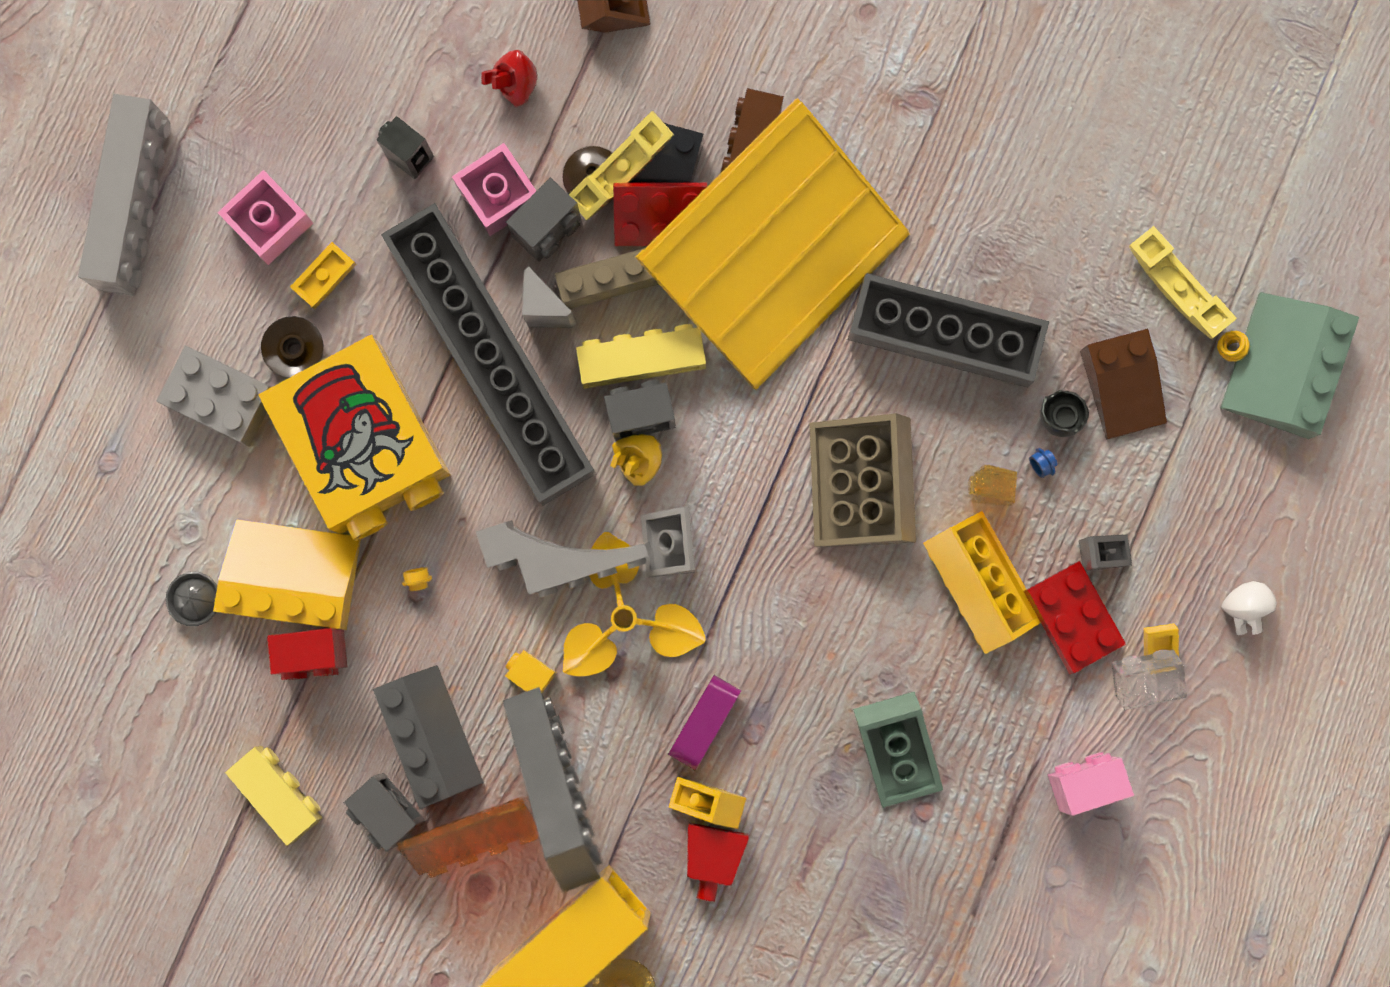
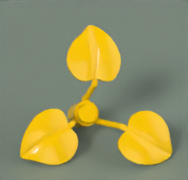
(589, 650)

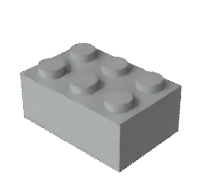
(215, 395)

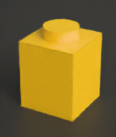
(529, 672)

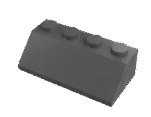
(428, 736)

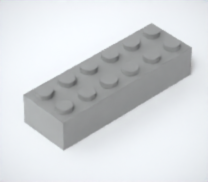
(124, 195)

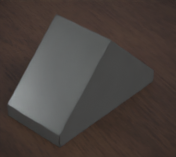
(1105, 552)

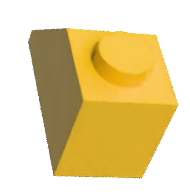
(707, 803)

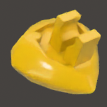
(637, 458)

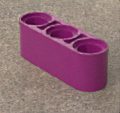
(704, 722)

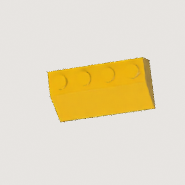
(982, 582)

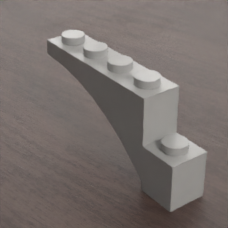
(550, 564)

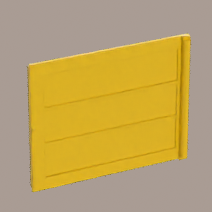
(774, 244)

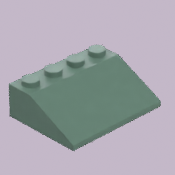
(1290, 364)

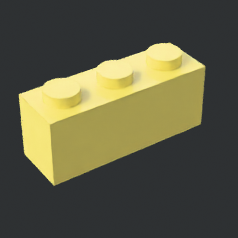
(274, 794)

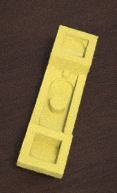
(622, 165)
(1179, 285)

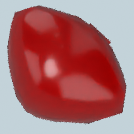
(513, 76)

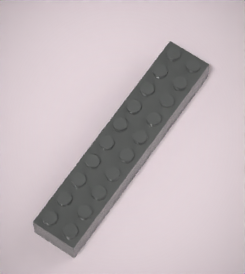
(488, 354)

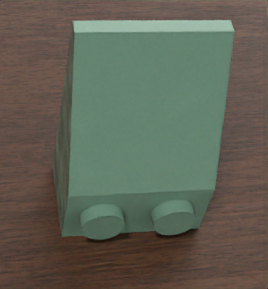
(898, 749)

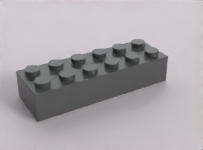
(948, 330)
(553, 790)

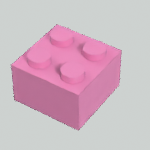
(494, 188)
(265, 217)
(1090, 784)

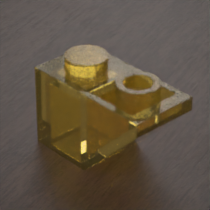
(993, 486)

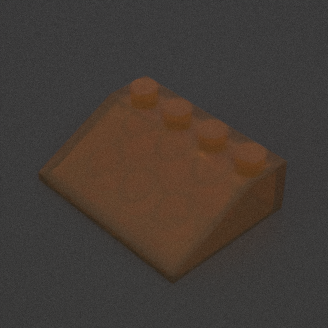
(470, 836)

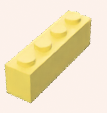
(641, 357)

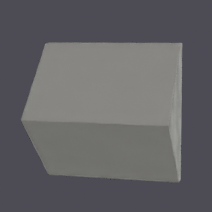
(542, 306)
(670, 542)

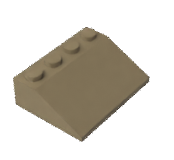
(862, 481)

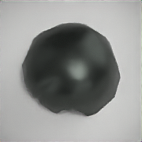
(1064, 413)

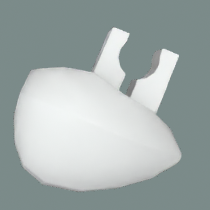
(1248, 605)

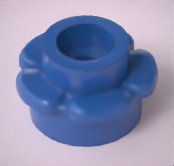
(1043, 462)

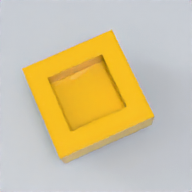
(1161, 638)

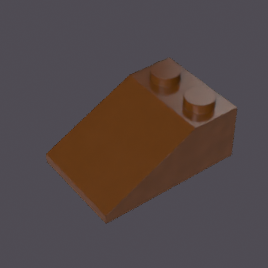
(1125, 383)

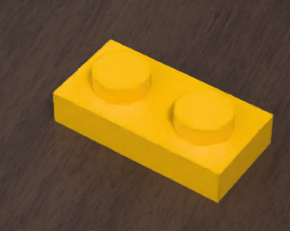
(323, 275)

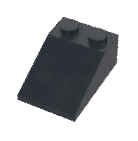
(676, 161)

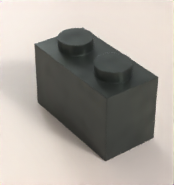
(404, 147)

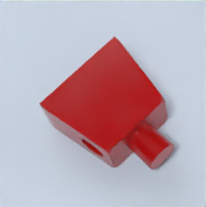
(713, 857)

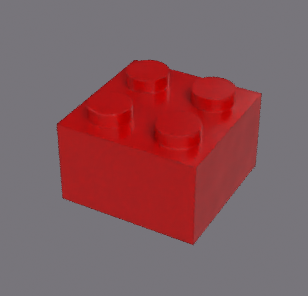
(307, 651)

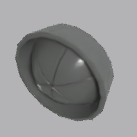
(191, 598)

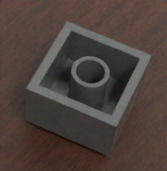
(545, 220)
(640, 410)
(383, 812)

